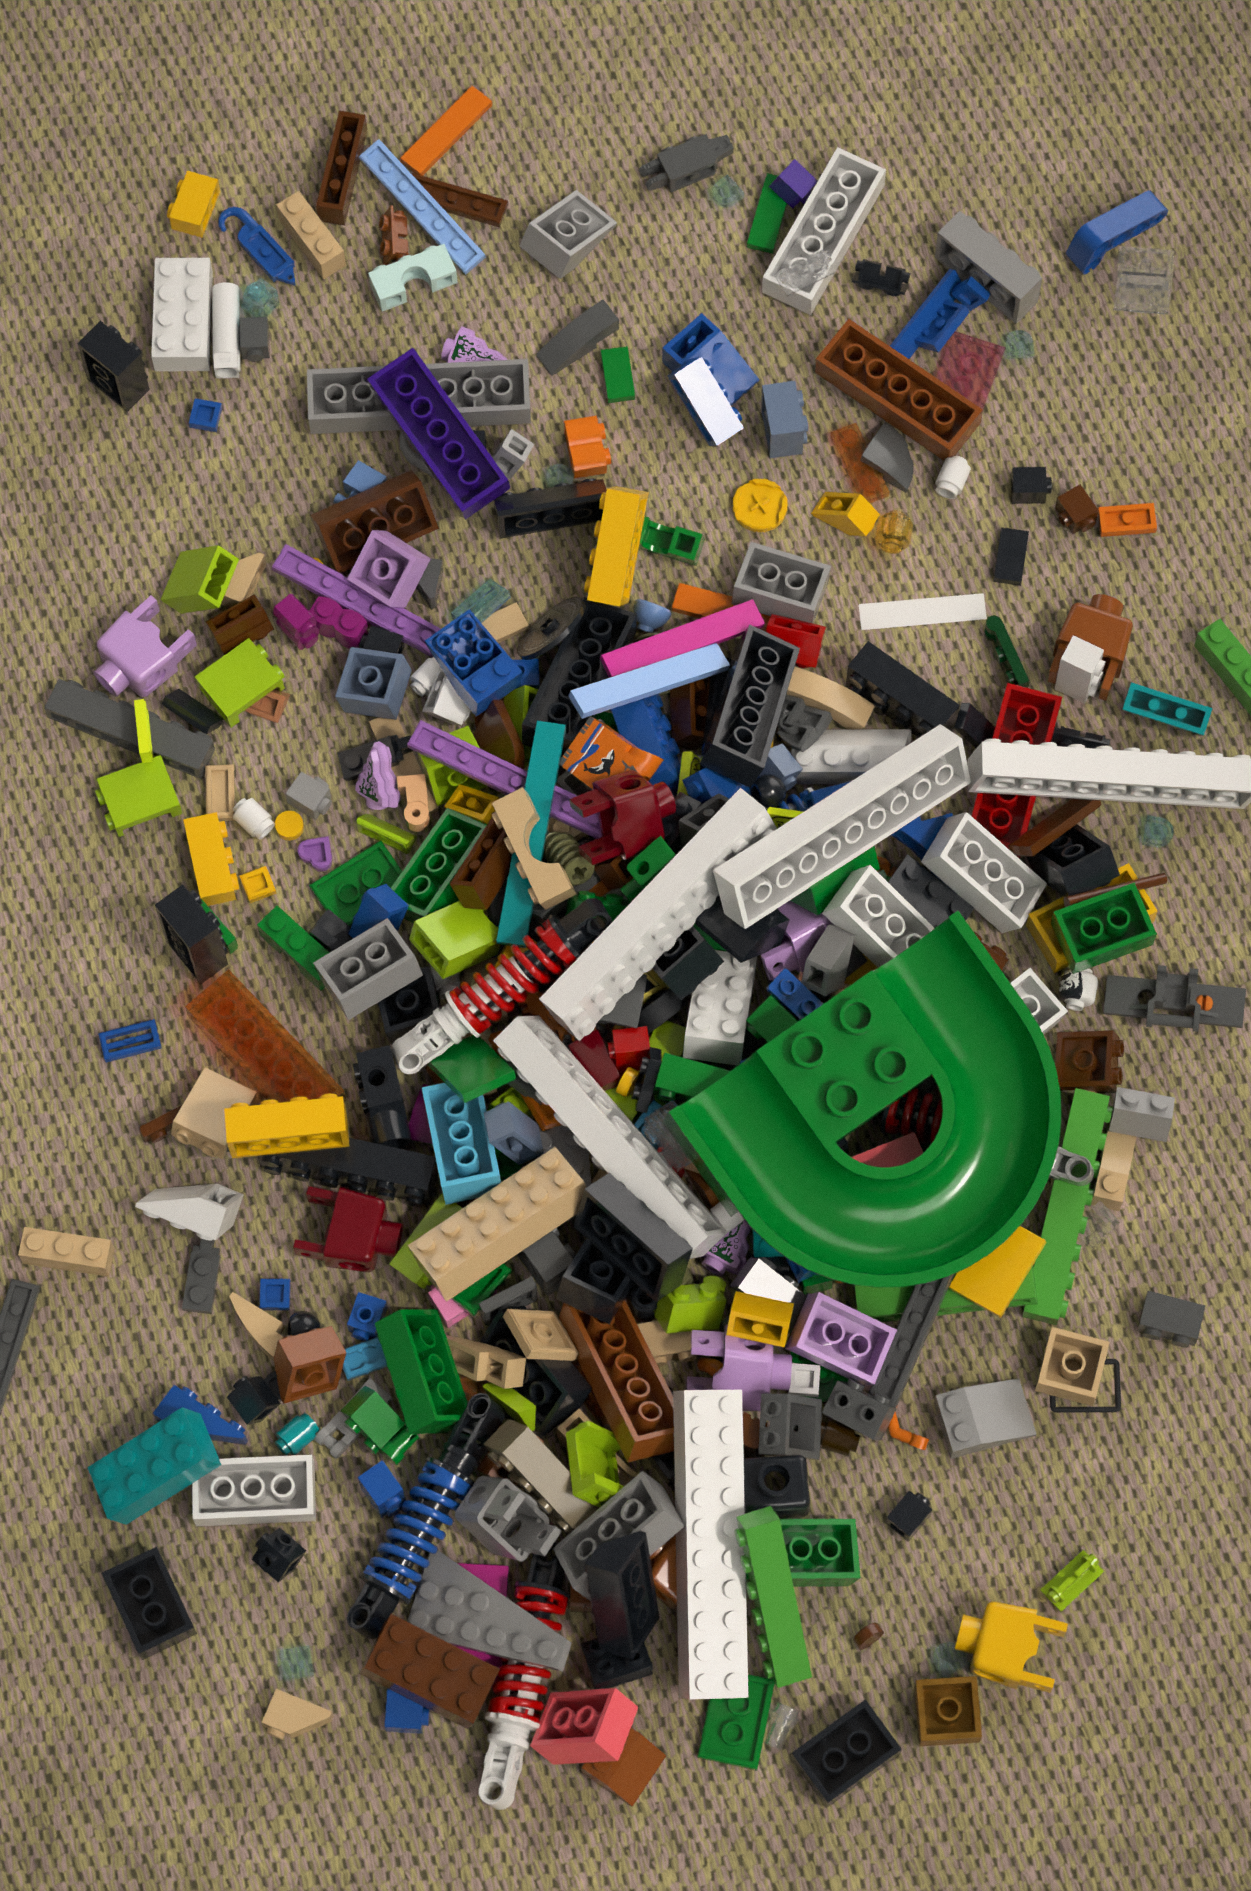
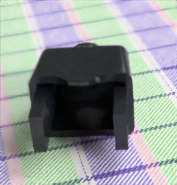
(788, 1502)

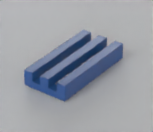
(120, 1054)

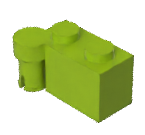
(693, 1306)

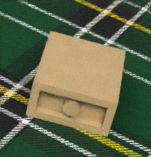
(202, 1114)

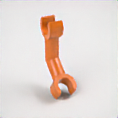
(906, 1436)

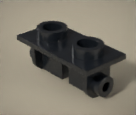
(870, 277)
(1066, 736)

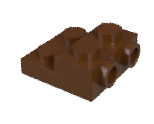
(1089, 1061)

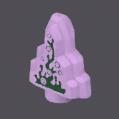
(468, 348)
(378, 780)
(729, 1252)

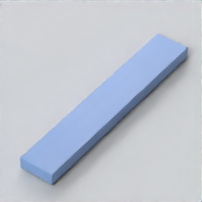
(422, 206)
(649, 680)

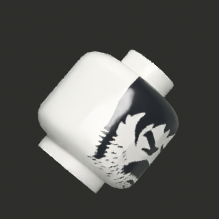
(1078, 989)

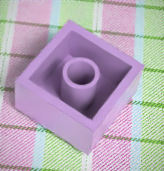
(388, 569)

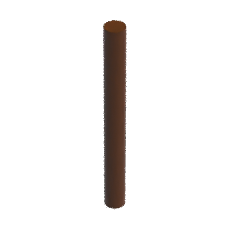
(1141, 883)

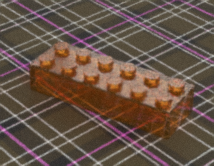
(258, 1043)

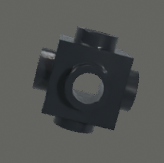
(278, 1554)

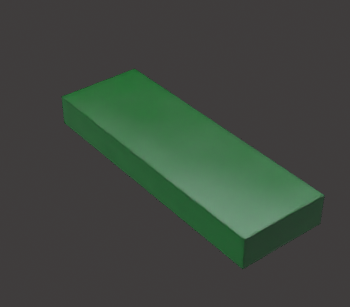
(767, 219)

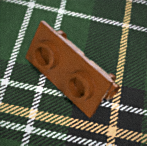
(393, 225)

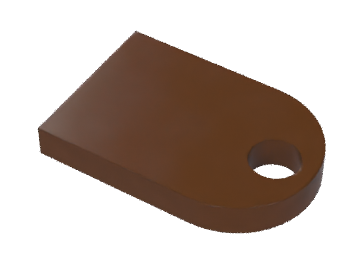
(498, 735)

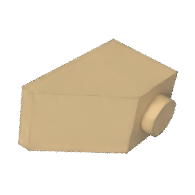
(244, 579)
(293, 1716)

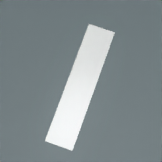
(922, 611)

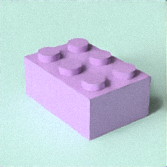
(841, 1338)

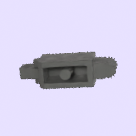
(687, 162)

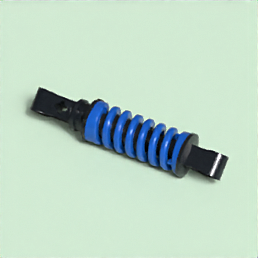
(440, 1487)

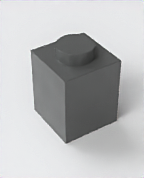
(254, 338)

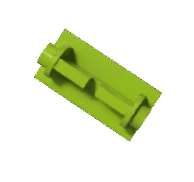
(1072, 1580)

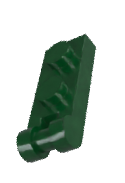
(1005, 652)

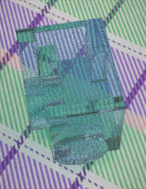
(257, 296)

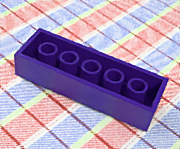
(439, 433)

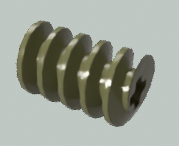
(564, 849)

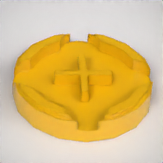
(759, 505)

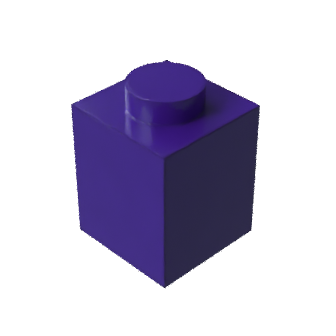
(794, 184)

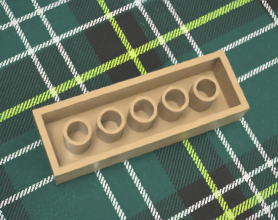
(499, 1224)

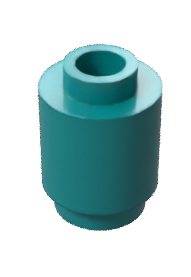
(296, 1434)

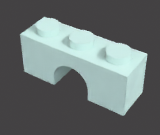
(430, 265)

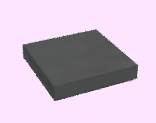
(517, 1295)

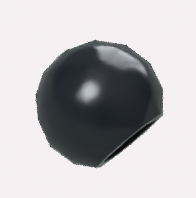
(768, 791)
(302, 1322)

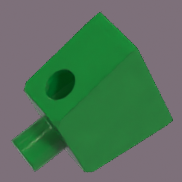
(647, 867)

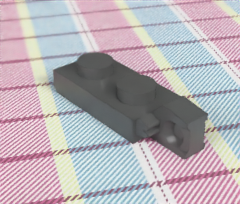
(202, 1278)

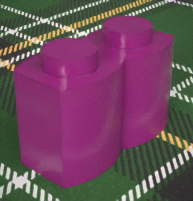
(296, 622)
(339, 623)

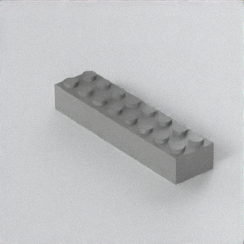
(480, 390)

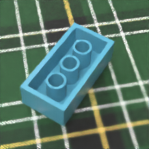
(460, 1144)

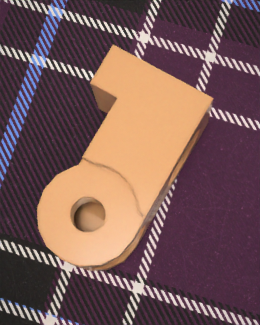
(417, 809)

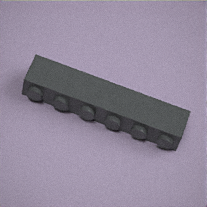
(116, 724)

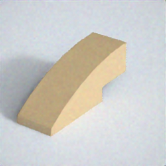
(822, 693)
(259, 1325)
(487, 1362)

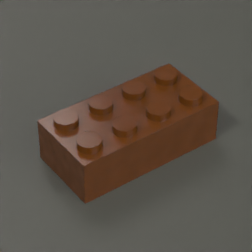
(391, 506)
(429, 1671)

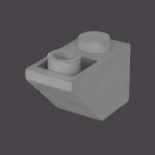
(828, 961)

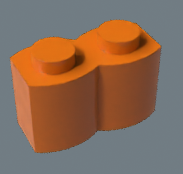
(586, 447)

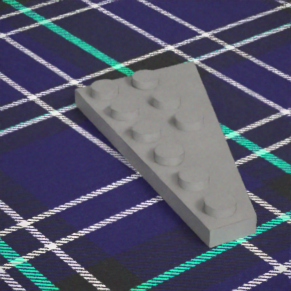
(479, 1618)

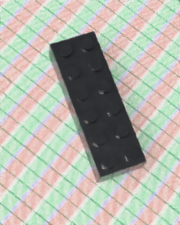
(578, 665)
(749, 706)
(362, 1168)

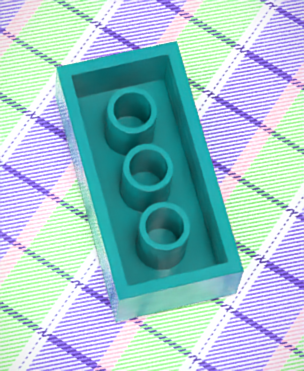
(154, 1466)

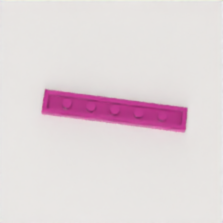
(683, 639)

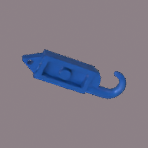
(261, 246)

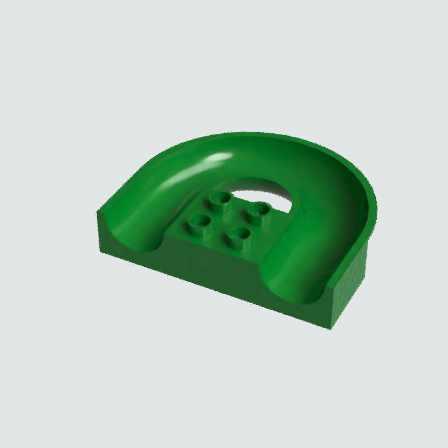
(775, 1120)

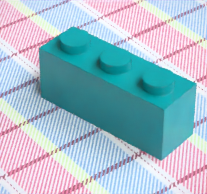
(1167, 709)

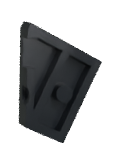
(644, 1087)

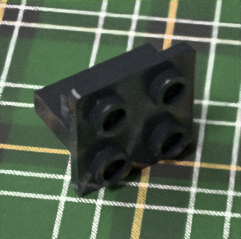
(613, 1670)

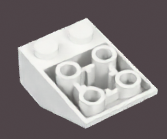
(200, 1208)

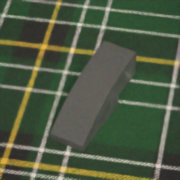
(578, 337)

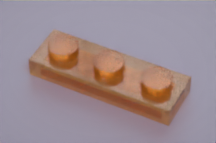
(865, 479)

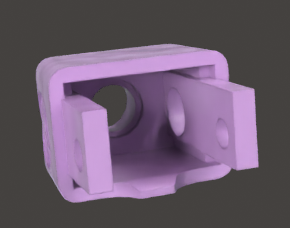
(135, 653)
(798, 941)
(745, 1366)

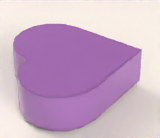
(316, 852)

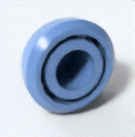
(650, 615)

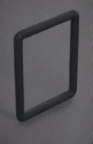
(1094, 1409)

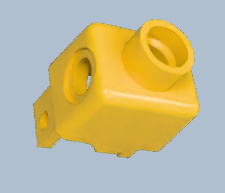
(1004, 1643)

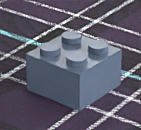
(784, 419)
(373, 683)

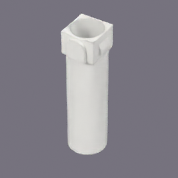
(226, 330)

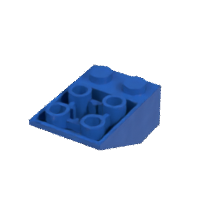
(707, 341)
(474, 662)

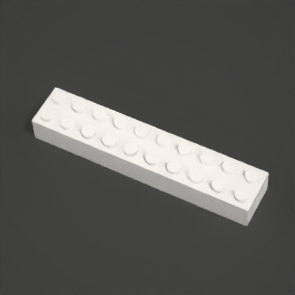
(1110, 774)
(842, 826)
(654, 918)
(605, 1130)
(707, 1552)

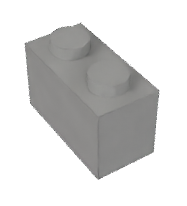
(1142, 1114)

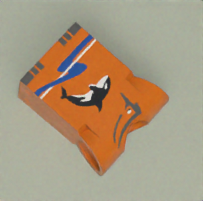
(603, 752)

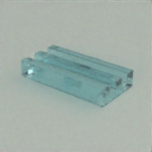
(484, 606)

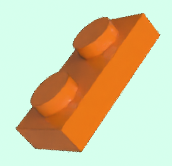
(1127, 519)

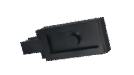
(355, 758)

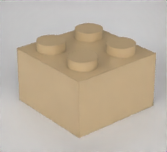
(1072, 1366)

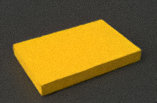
(999, 1275)

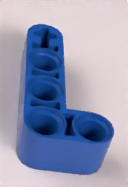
(1113, 229)

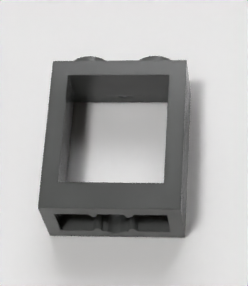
(785, 1415)

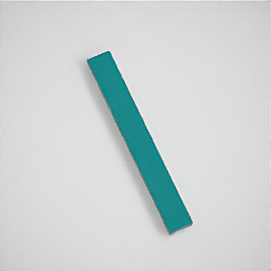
(541, 787)

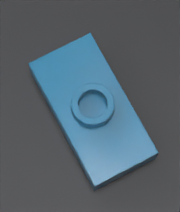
(364, 1359)

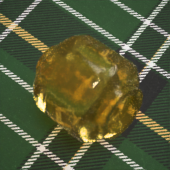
(894, 532)

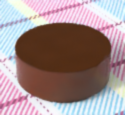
(868, 1635)

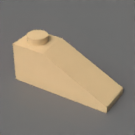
(1114, 1170)

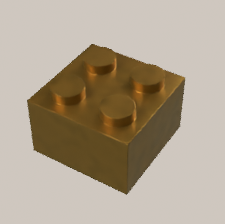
(948, 1711)

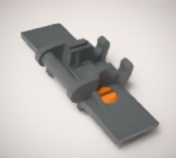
(1178, 993)

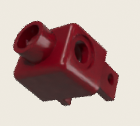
(628, 815)
(356, 1231)

